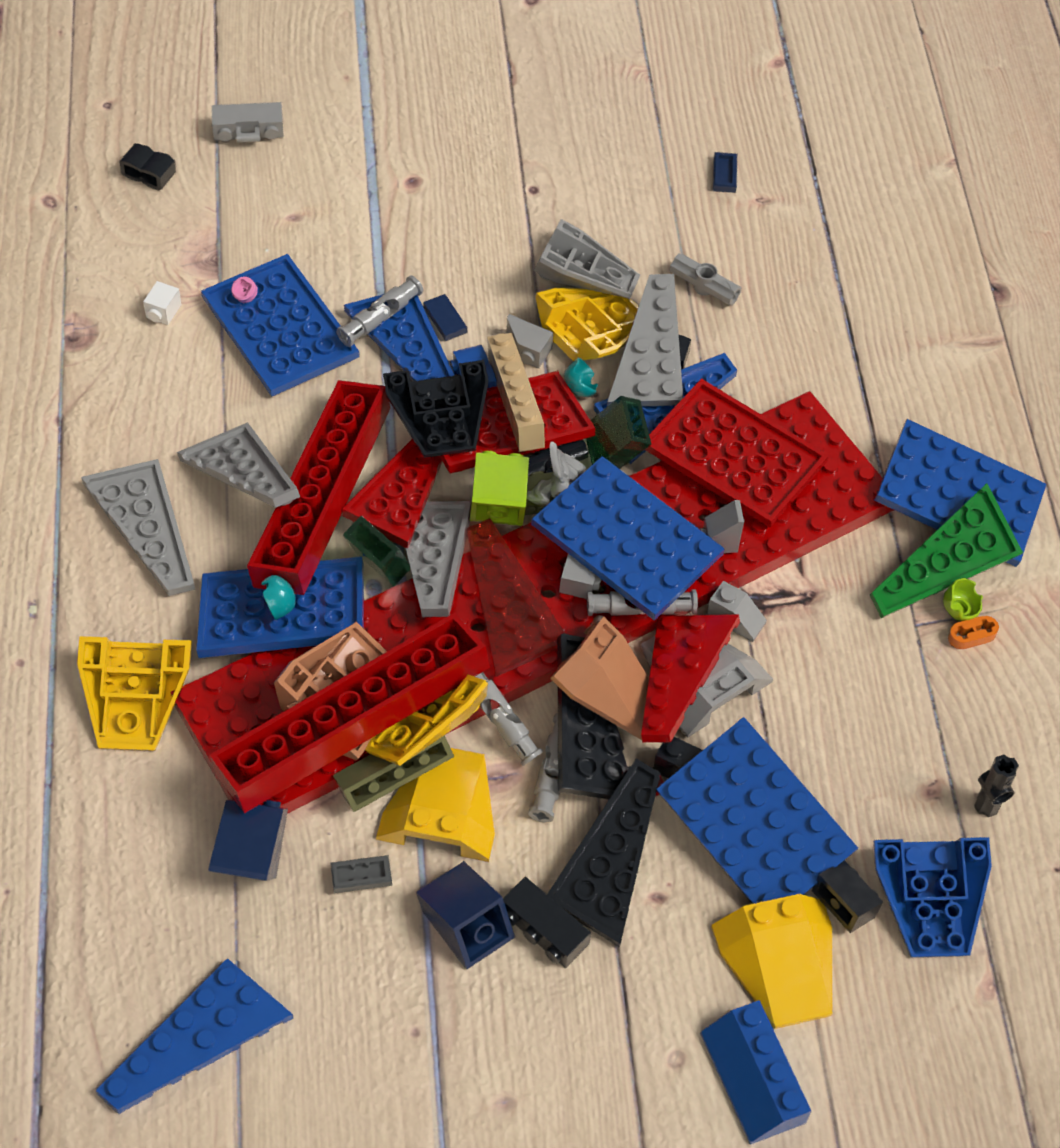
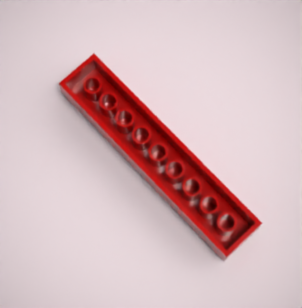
(325, 481)
(349, 712)

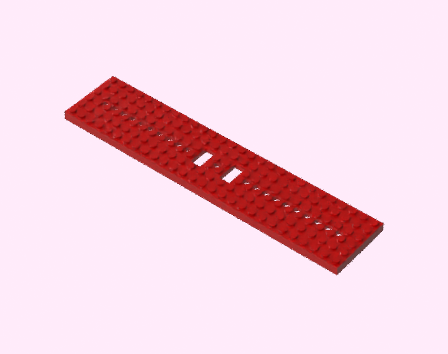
(831, 505)

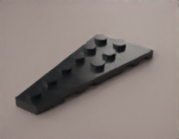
(588, 744)
(604, 868)

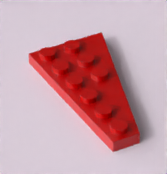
(396, 494)
(681, 663)

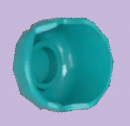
(579, 377)
(278, 596)

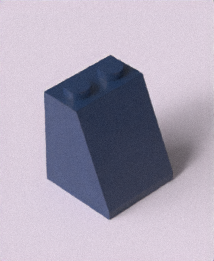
(249, 841)
(466, 914)

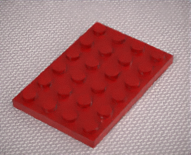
(560, 411)
(736, 452)

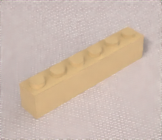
(516, 392)

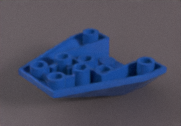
(935, 891)

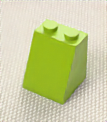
(499, 488)

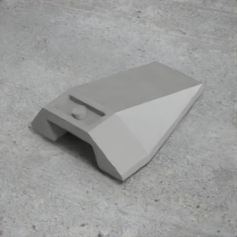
(728, 679)

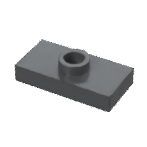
(361, 874)

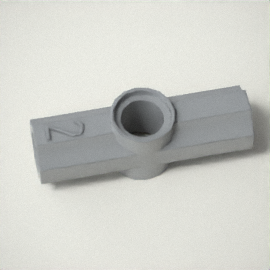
(705, 279)

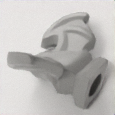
(565, 471)

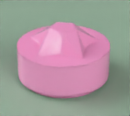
(244, 289)

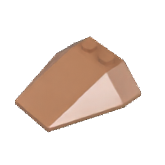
(326, 665)

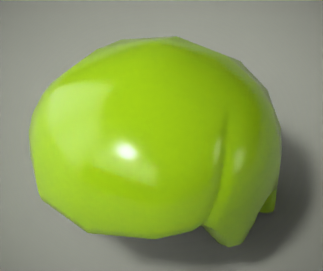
(962, 600)

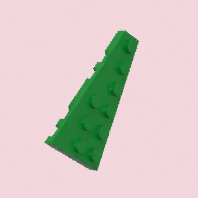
(961, 548)

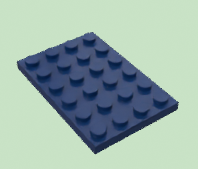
(284, 329)
(936, 476)
(628, 537)
(239, 620)
(756, 816)

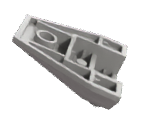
(583, 263)

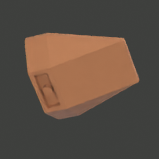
(606, 677)

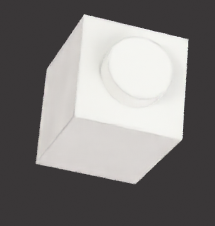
(162, 303)

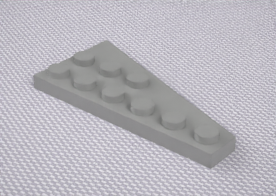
(652, 354)
(244, 463)
(142, 512)
(437, 554)

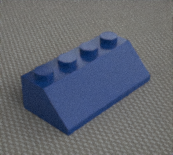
(756, 1073)

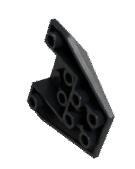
(441, 412)

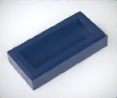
(725, 172)
(445, 317)

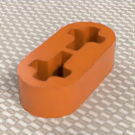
(974, 635)

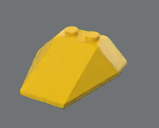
(586, 321)
(131, 688)
(429, 723)
(445, 806)
(781, 956)

